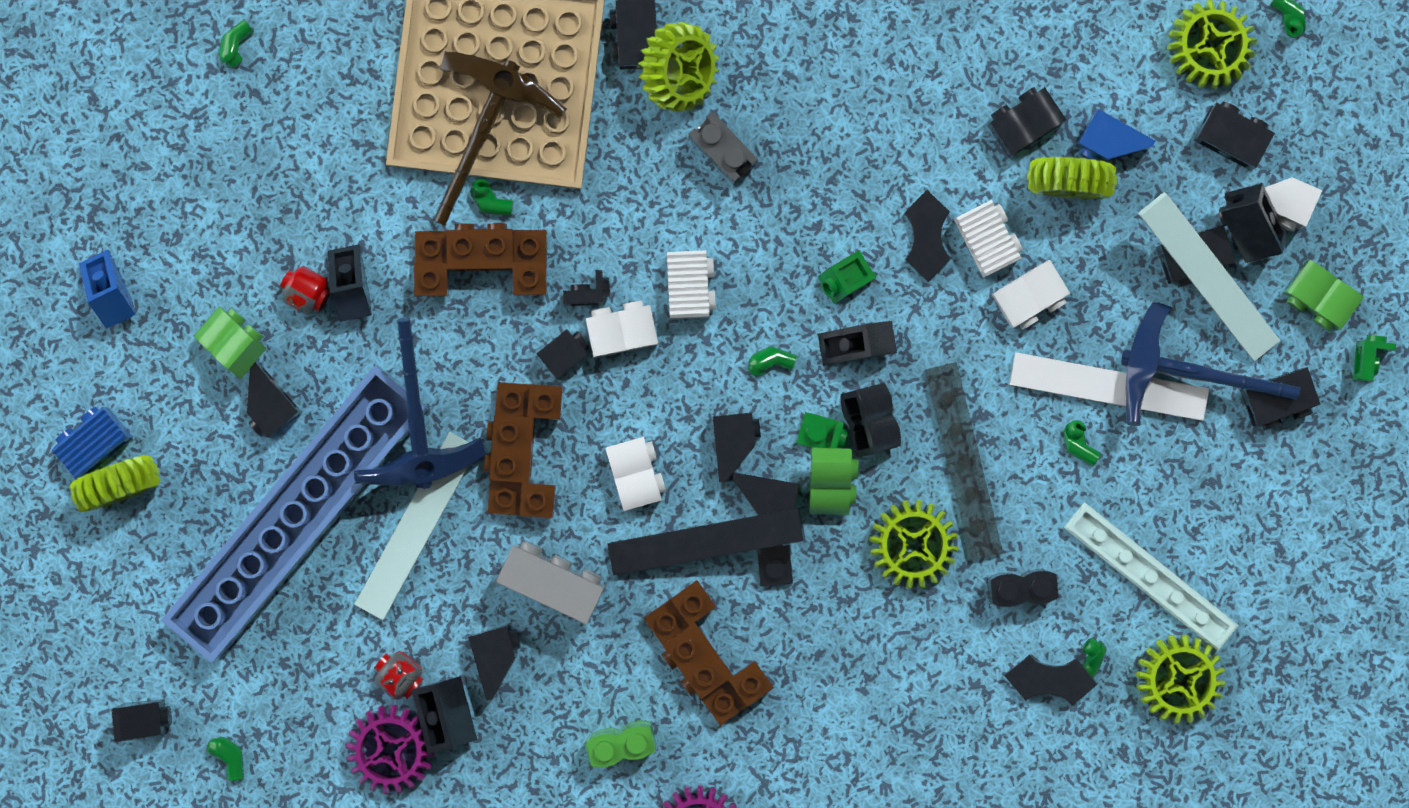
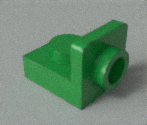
(846, 277)
(1366, 362)
(821, 432)

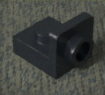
(582, 295)
(775, 565)

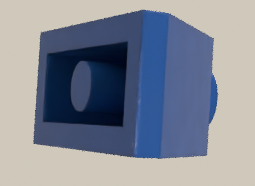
(1110, 139)
(106, 289)

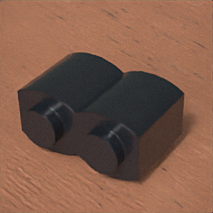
(1025, 122)
(870, 420)
(1032, 586)

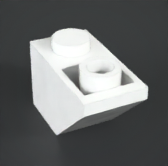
(1293, 202)

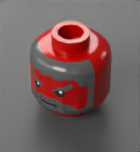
(305, 290)
(398, 675)

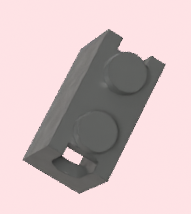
(723, 148)

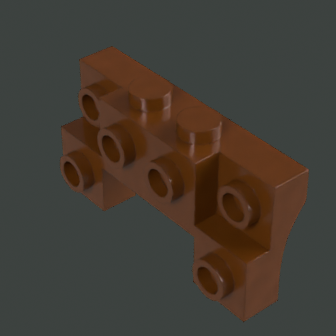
(480, 250)
(513, 449)
(697, 659)

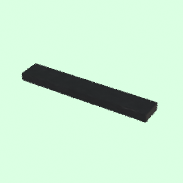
(706, 541)

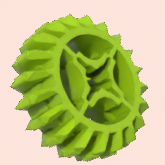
(1206, 30)
(688, 67)
(1072, 178)
(114, 483)
(935, 563)
(1193, 671)

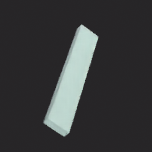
(1209, 276)
(409, 540)
(1150, 576)

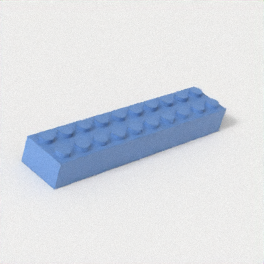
(292, 517)

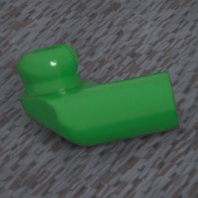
(1293, 17)
(230, 44)
(487, 201)
(769, 357)
(1076, 443)
(1096, 653)
(230, 754)

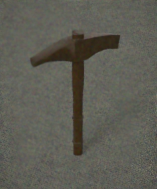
(503, 83)

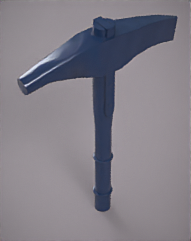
(1145, 362)
(422, 463)

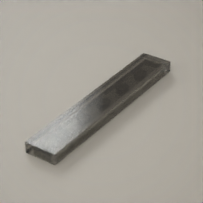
(963, 461)

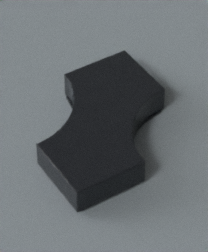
(927, 251)
(1035, 678)

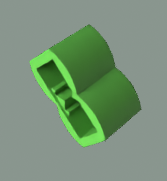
(1323, 296)
(231, 341)
(831, 481)
(630, 742)

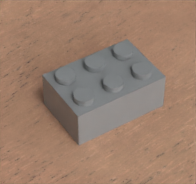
(551, 581)

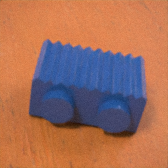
(91, 442)

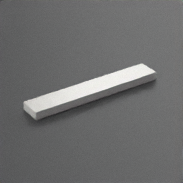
(1105, 386)

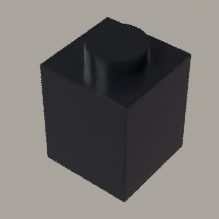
(564, 353)

